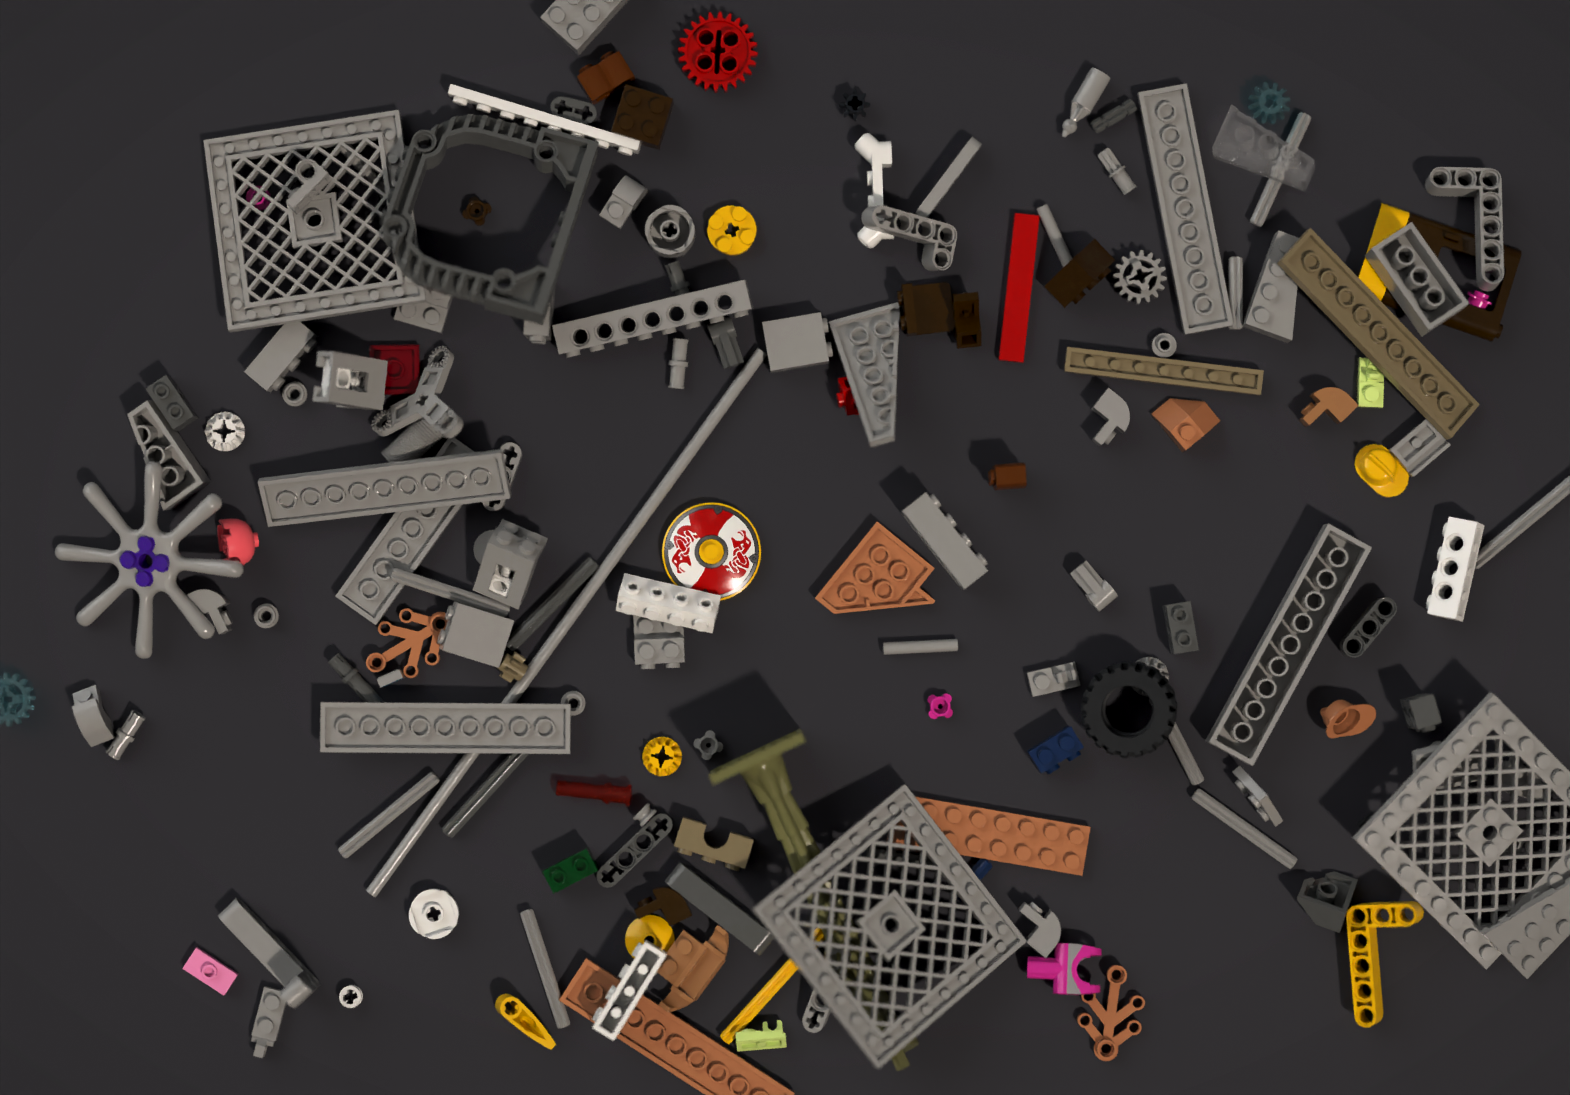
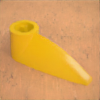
(524, 1020)

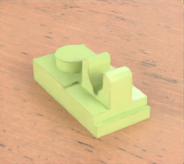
(1370, 385)
(757, 1040)

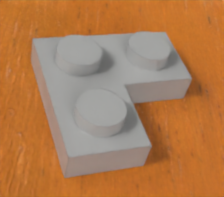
(1257, 797)

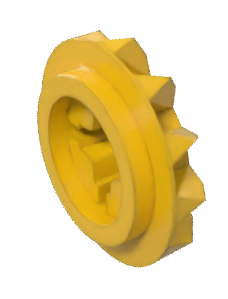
(671, 748)

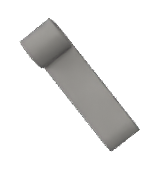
(909, 230)

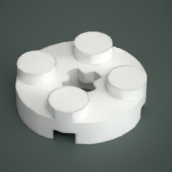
(427, 926)

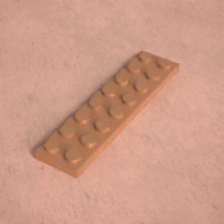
(1008, 836)

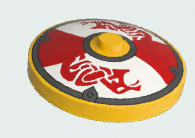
(712, 550)

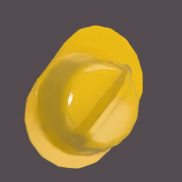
(1381, 470)

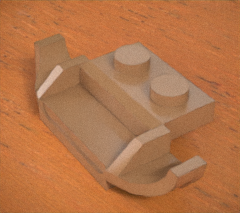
(692, 967)

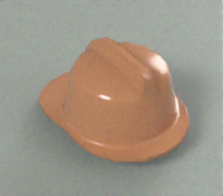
(1347, 719)

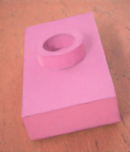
(210, 971)

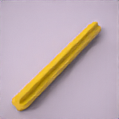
(764, 996)

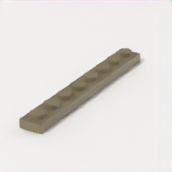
(1163, 371)

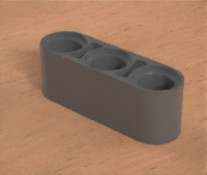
(1379, 622)

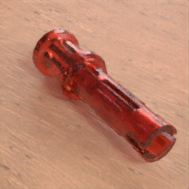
(606, 792)

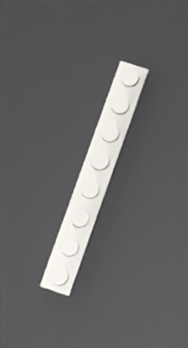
(534, 117)

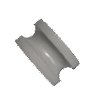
(645, 814)

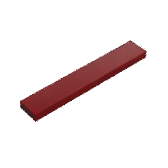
(1019, 287)

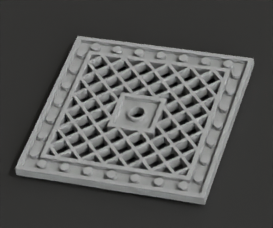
(266, 144)
(1424, 783)
(1003, 941)

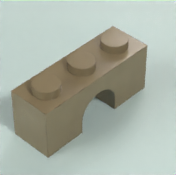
(692, 840)

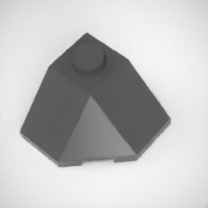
(1327, 899)

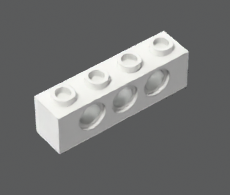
(1461, 581)

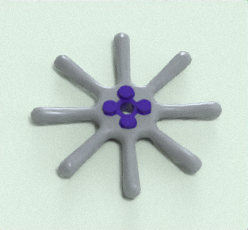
(132, 564)

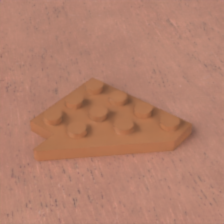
(877, 576)

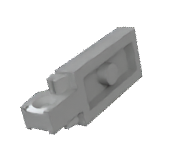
(268, 1020)

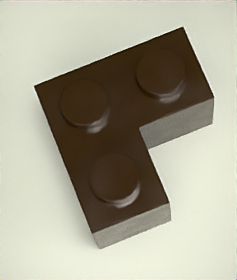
(1081, 272)

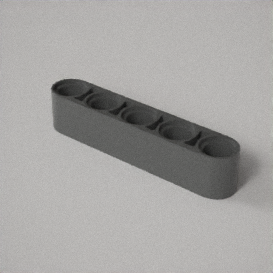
(719, 908)

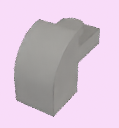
(623, 201)
(1115, 412)
(211, 603)
(91, 717)
(1047, 930)

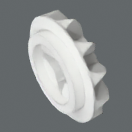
(232, 440)

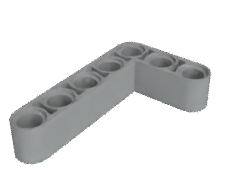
(1483, 216)
(271, 952)

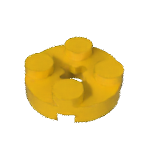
(744, 236)

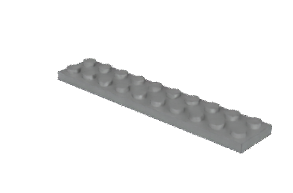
(1185, 209)
(385, 488)
(445, 727)

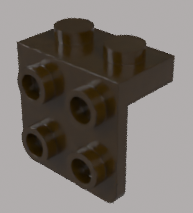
(926, 308)

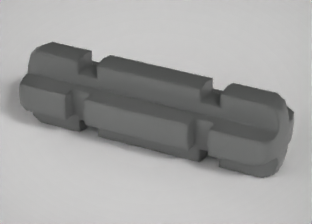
(1113, 116)

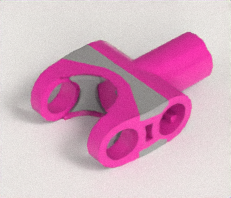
(1063, 969)

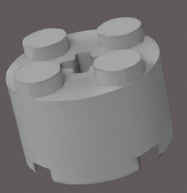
(661, 220)

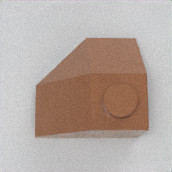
(1185, 421)

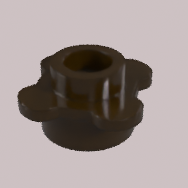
(474, 204)

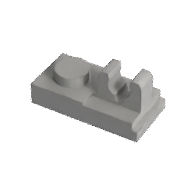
(1053, 679)

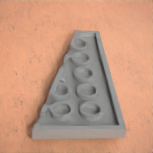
(870, 360)

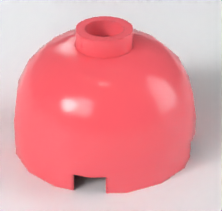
(237, 540)

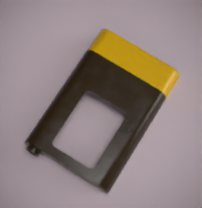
(1471, 319)

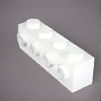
(668, 603)
(630, 989)

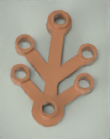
(412, 640)
(1110, 1017)

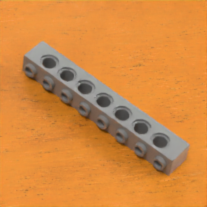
(566, 331)

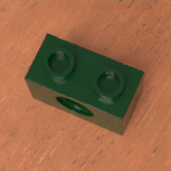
(570, 870)

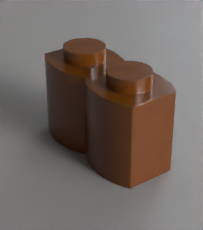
(605, 77)
(1007, 476)

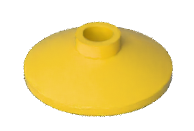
(649, 926)

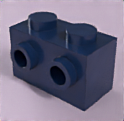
(1055, 749)

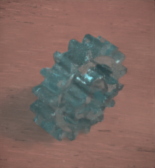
(9, 709)

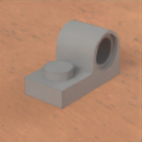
(302, 196)

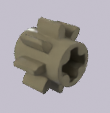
(512, 667)

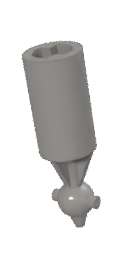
(1085, 99)

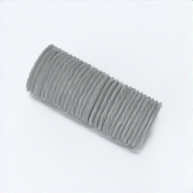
(411, 444)

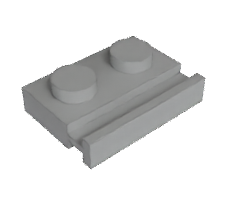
(1419, 447)

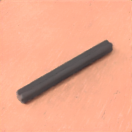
(551, 604)
(482, 794)

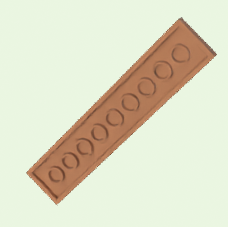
(671, 1040)

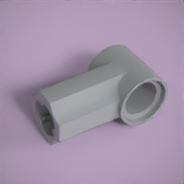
(1097, 590)

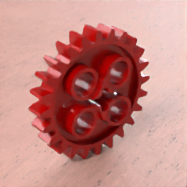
(739, 53)

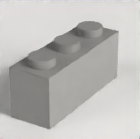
(281, 355)

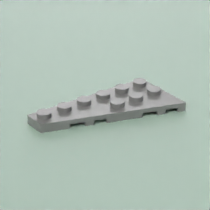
(1534, 930)

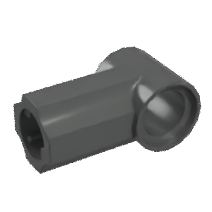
(724, 337)

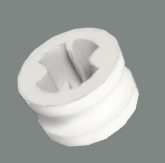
(356, 1002)

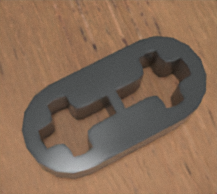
(574, 105)

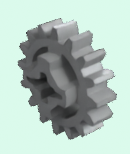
(1136, 266)

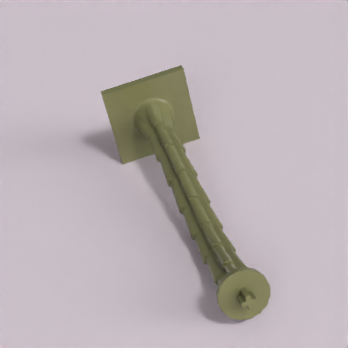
(769, 781)

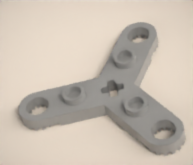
(433, 408)

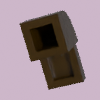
(967, 320)
(671, 902)

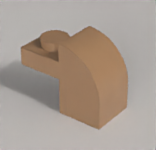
(1332, 401)

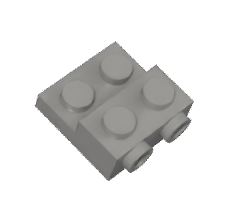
(427, 315)
(658, 643)

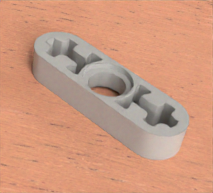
(514, 461)

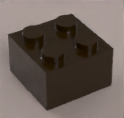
(643, 116)

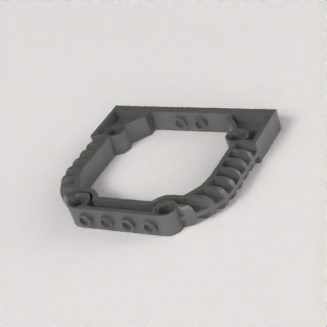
(529, 291)

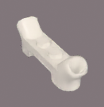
(879, 156)

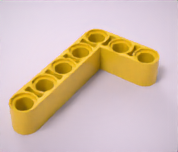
(1370, 952)

